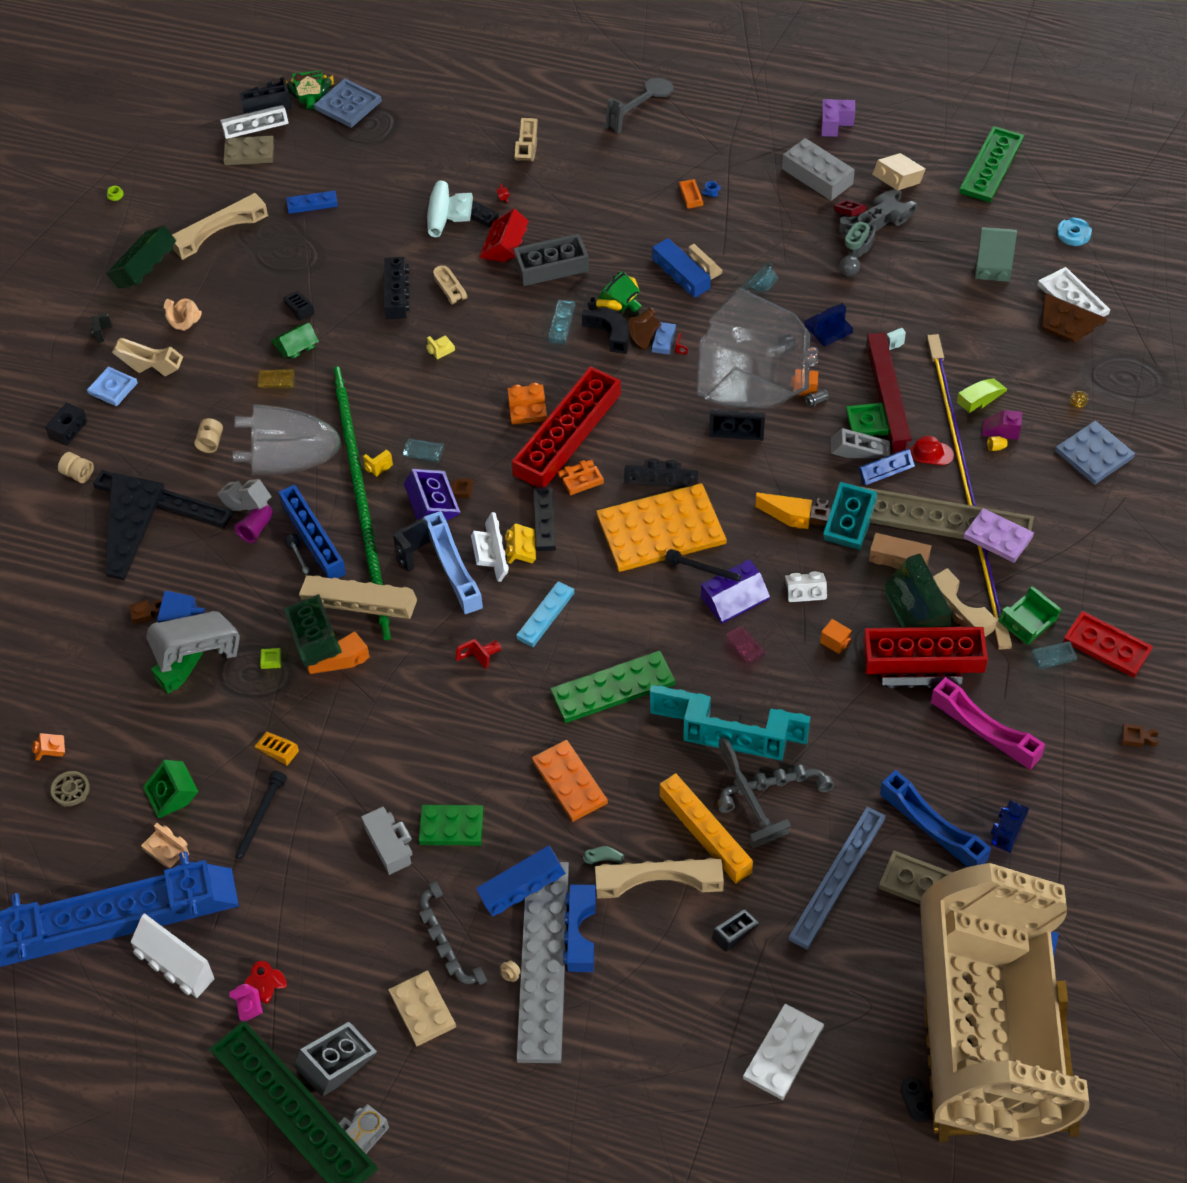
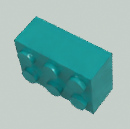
(850, 516)

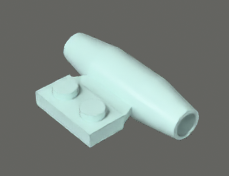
(444, 207)

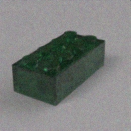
(141, 257)
(312, 630)

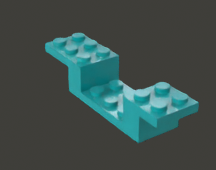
(747, 739)

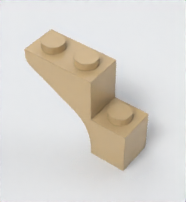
(143, 357)

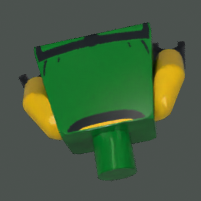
(618, 295)

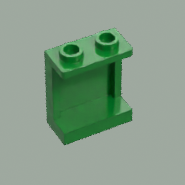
(1030, 615)

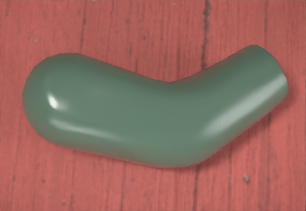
(601, 854)

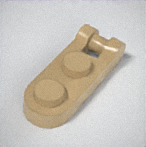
(449, 284)

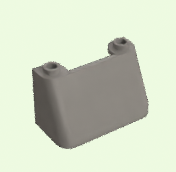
(192, 635)

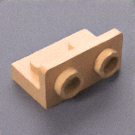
(165, 846)

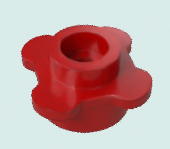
(503, 193)

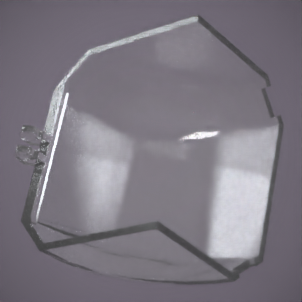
(754, 354)

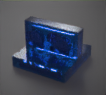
(829, 325)

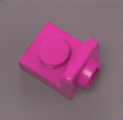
(247, 1001)

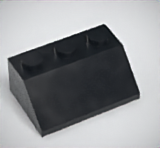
(737, 424)

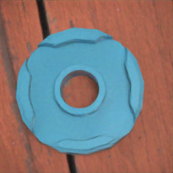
(1075, 239)

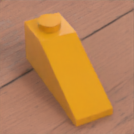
(789, 510)

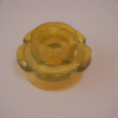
(1079, 399)

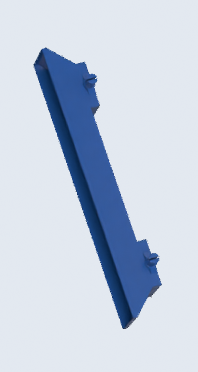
(176, 896)

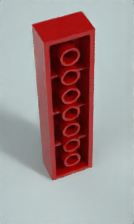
(566, 428)

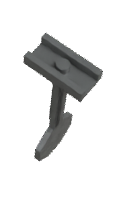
(616, 110)
(767, 831)

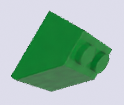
(295, 340)
(170, 788)

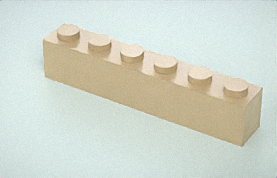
(360, 596)

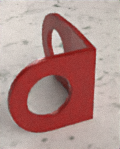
(680, 346)

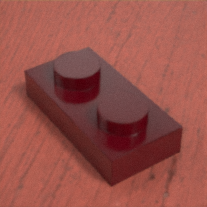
(849, 208)

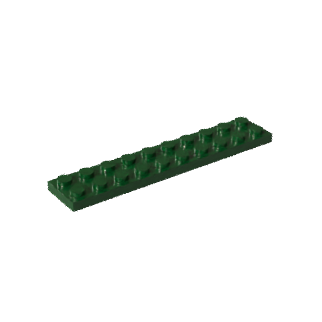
(292, 1107)

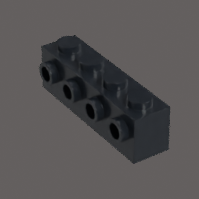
(396, 288)

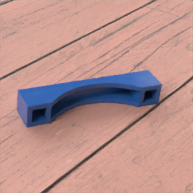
(961, 844)

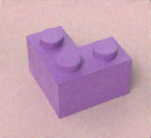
(836, 114)

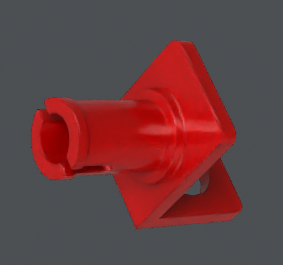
(481, 653)

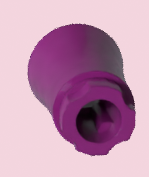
(253, 524)

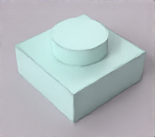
(896, 338)

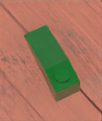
(177, 676)

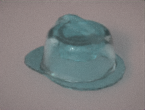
(763, 279)

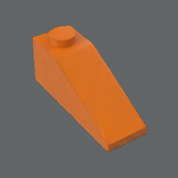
(353, 653)

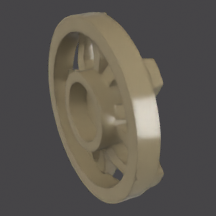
(70, 788)

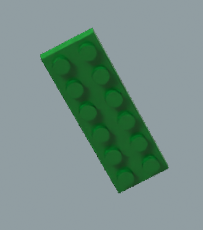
(991, 164)
(611, 686)

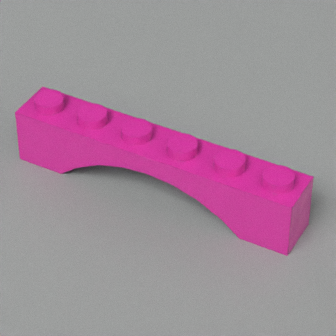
(1016, 744)

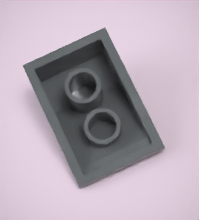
(334, 1058)

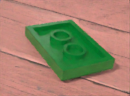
(451, 825)

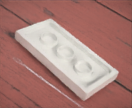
(1068, 287)
(783, 1051)

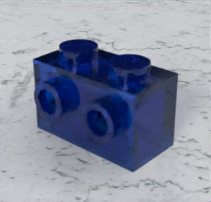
(1011, 823)

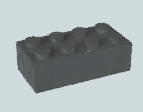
(551, 259)

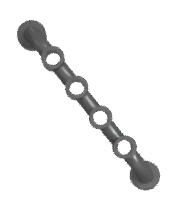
(824, 784)
(444, 948)

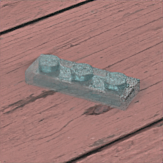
(561, 322)

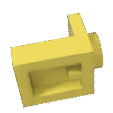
(440, 346)

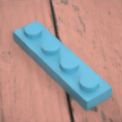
(545, 614)

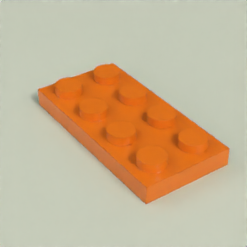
(569, 780)

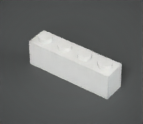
(254, 121)

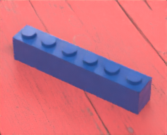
(312, 532)

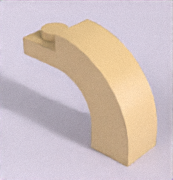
(526, 146)

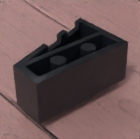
(266, 97)

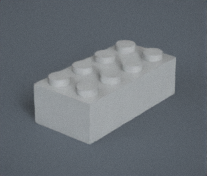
(818, 169)

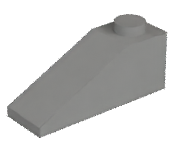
(858, 445)

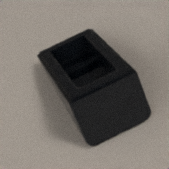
(302, 307)
(725, 939)

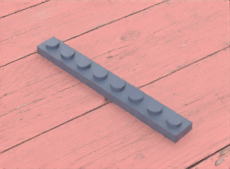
(837, 878)

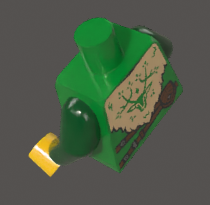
(309, 87)

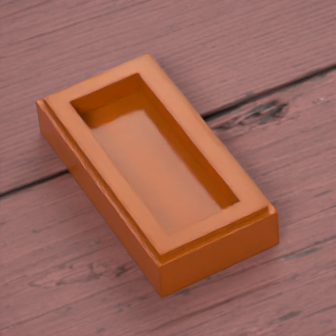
(690, 193)

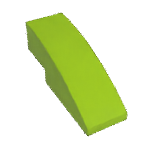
(980, 394)

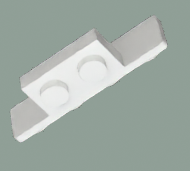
(489, 547)

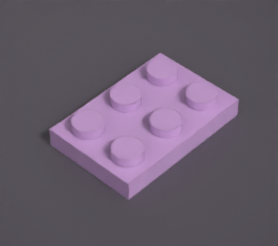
(998, 535)

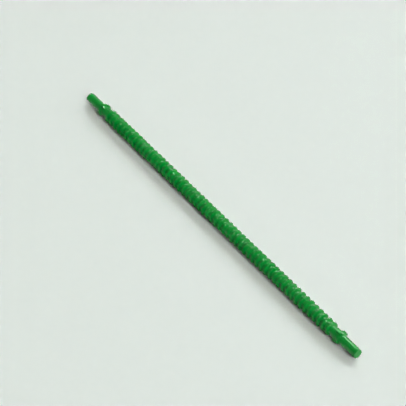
(360, 493)

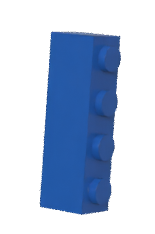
(681, 267)
(520, 881)

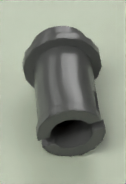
(813, 399)

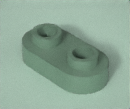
(857, 235)

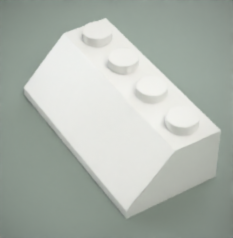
(171, 957)

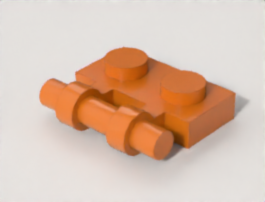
(583, 480)

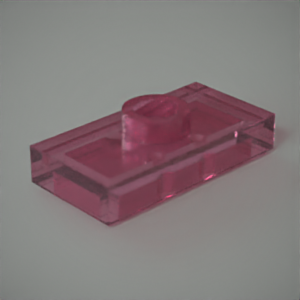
(745, 644)

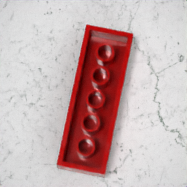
(925, 650)

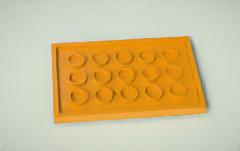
(649, 527)

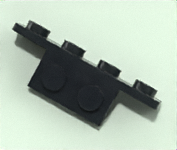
(660, 473)

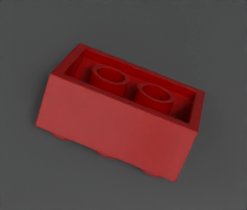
(504, 236)

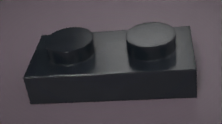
(483, 214)

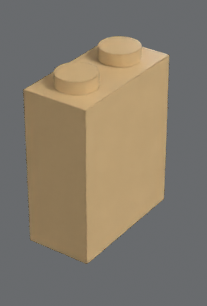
(898, 171)

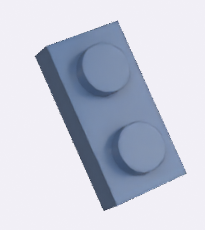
(664, 338)

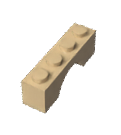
(961, 613)

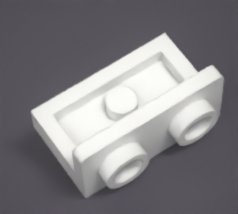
(806, 586)

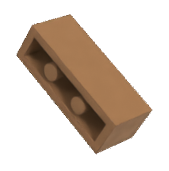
(894, 551)

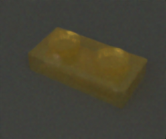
(276, 378)

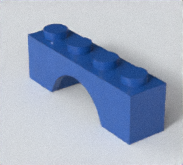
(580, 951)

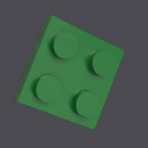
(867, 419)

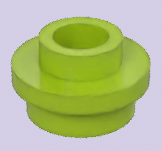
(115, 193)

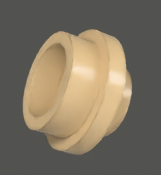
(510, 971)

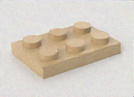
(422, 1008)

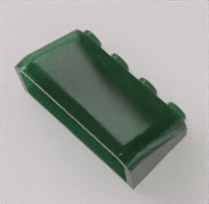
(917, 596)

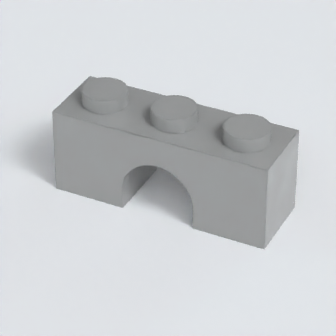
(246, 497)

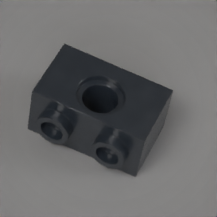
(66, 424)

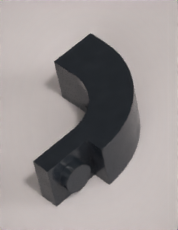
(612, 323)

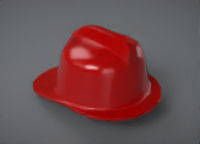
(931, 451)

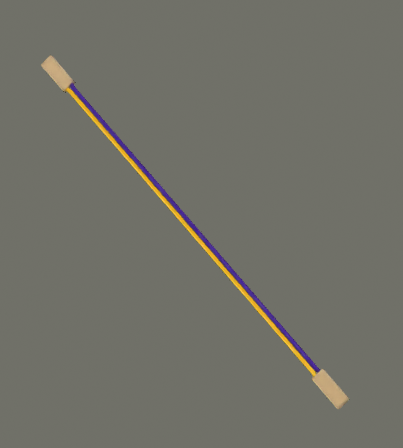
(936, 352)

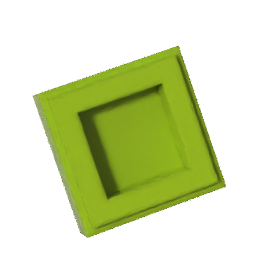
(270, 658)

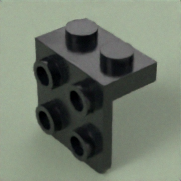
(409, 540)

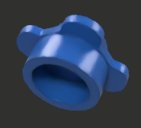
(711, 189)

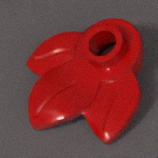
(266, 982)

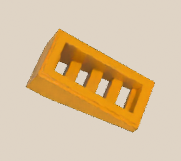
(286, 757)

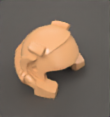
(183, 314)

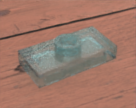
(423, 450)
(1054, 655)

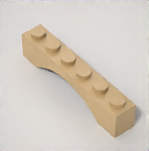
(244, 211)
(701, 874)

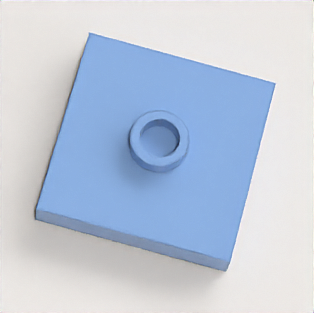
(112, 386)

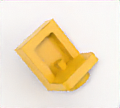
(378, 464)

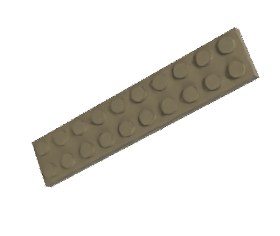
(933, 515)

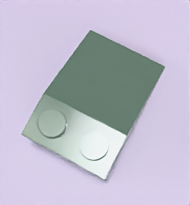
(995, 254)

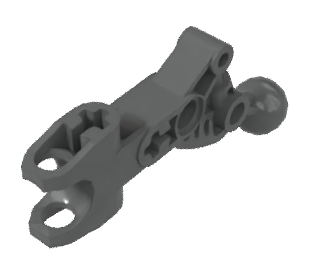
(884, 210)

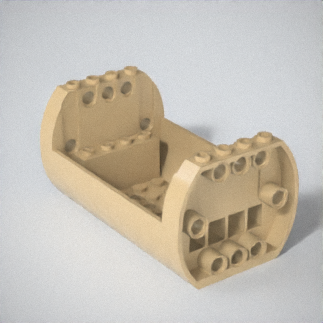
(998, 936)

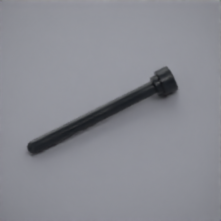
(675, 557)
(277, 780)

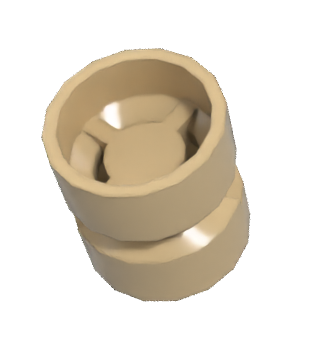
(208, 435)
(75, 467)

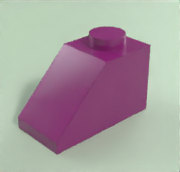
(1003, 424)

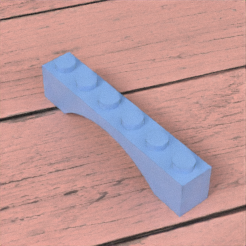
(459, 578)

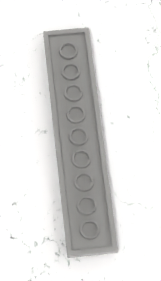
(543, 974)

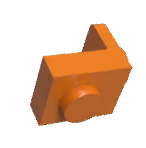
(48, 745)

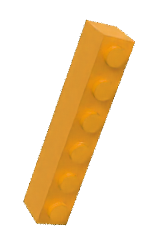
(706, 828)

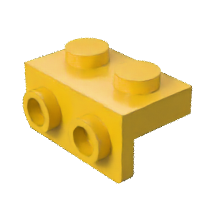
(520, 544)

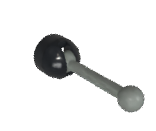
(292, 542)

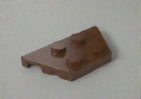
(1068, 319)

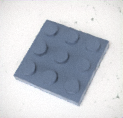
(348, 102)
(1095, 452)

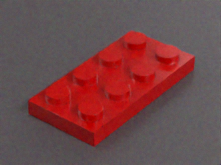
(1108, 644)

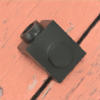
(99, 323)

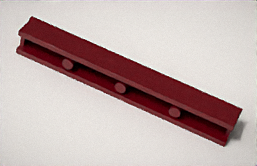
(888, 391)

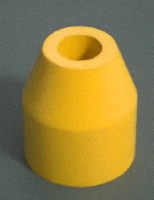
(996, 443)

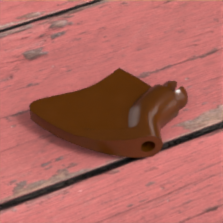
(643, 327)

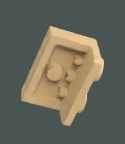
(704, 261)

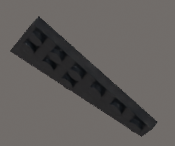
(130, 513)

